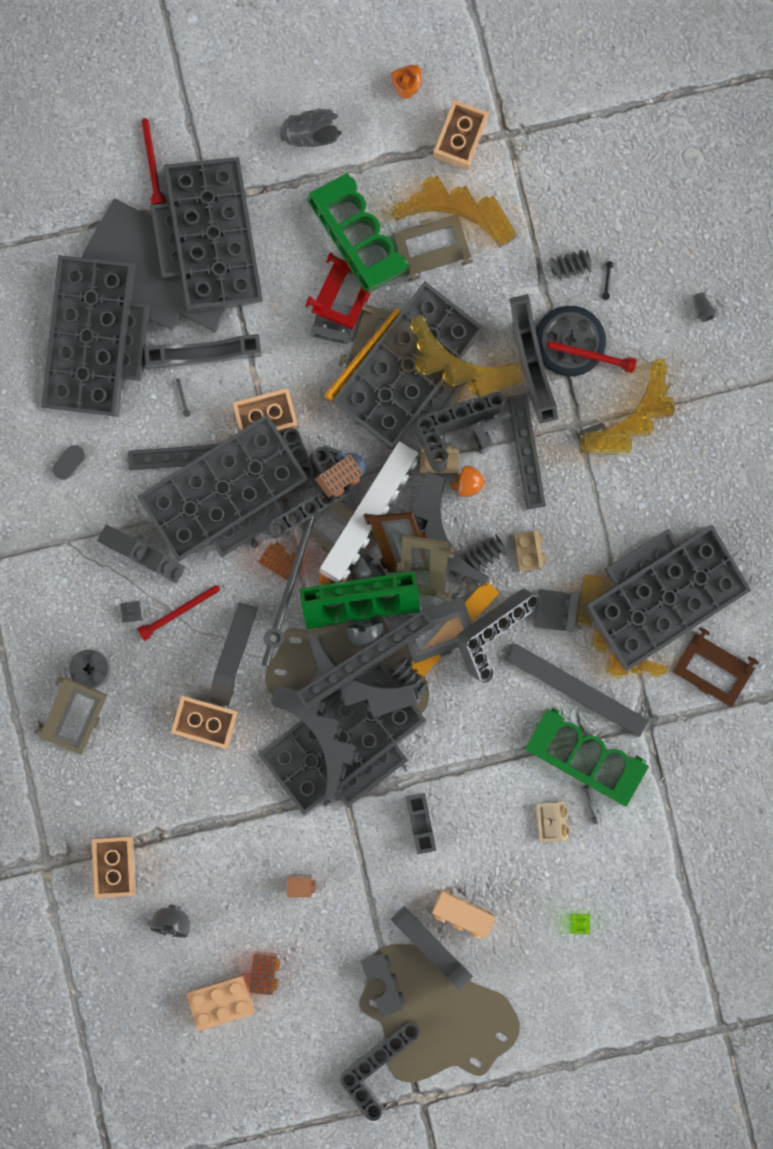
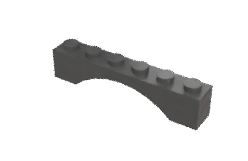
(187, 354)

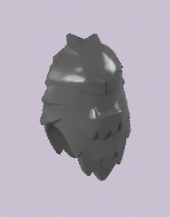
(310, 128)

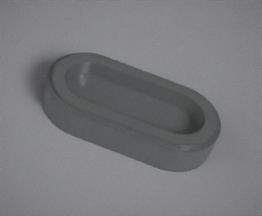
(68, 462)

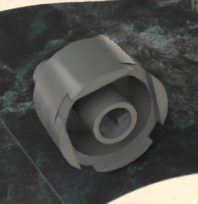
(96, 659)

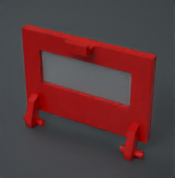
(340, 295)

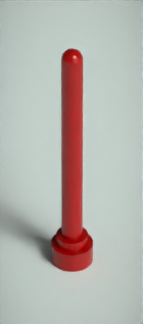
(157, 196)
(627, 364)
(146, 631)

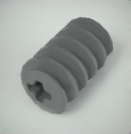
(570, 264)
(486, 553)
(408, 676)

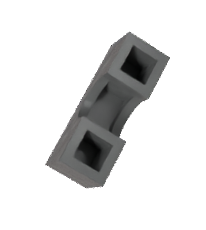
(421, 823)
(378, 967)

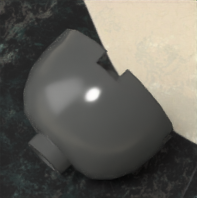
(366, 568)
(364, 632)
(171, 921)

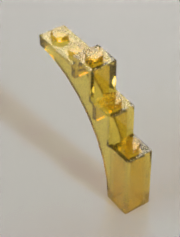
(436, 198)
(436, 358)
(638, 424)
(591, 588)

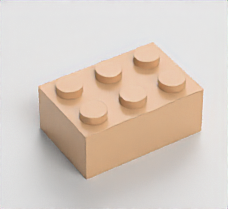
(461, 135)
(275, 404)
(204, 722)
(113, 867)
(463, 914)
(220, 1002)

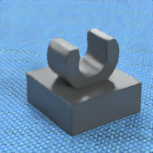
(131, 611)

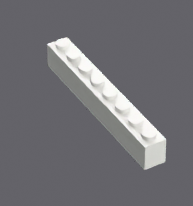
(375, 502)

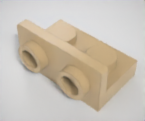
(452, 466)
(529, 551)
(552, 821)

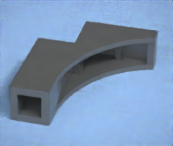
(141, 553)

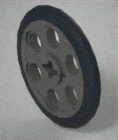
(573, 315)

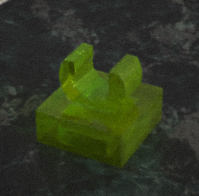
(579, 923)

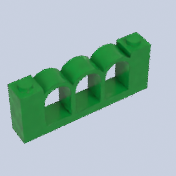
(343, 190)
(316, 597)
(628, 780)

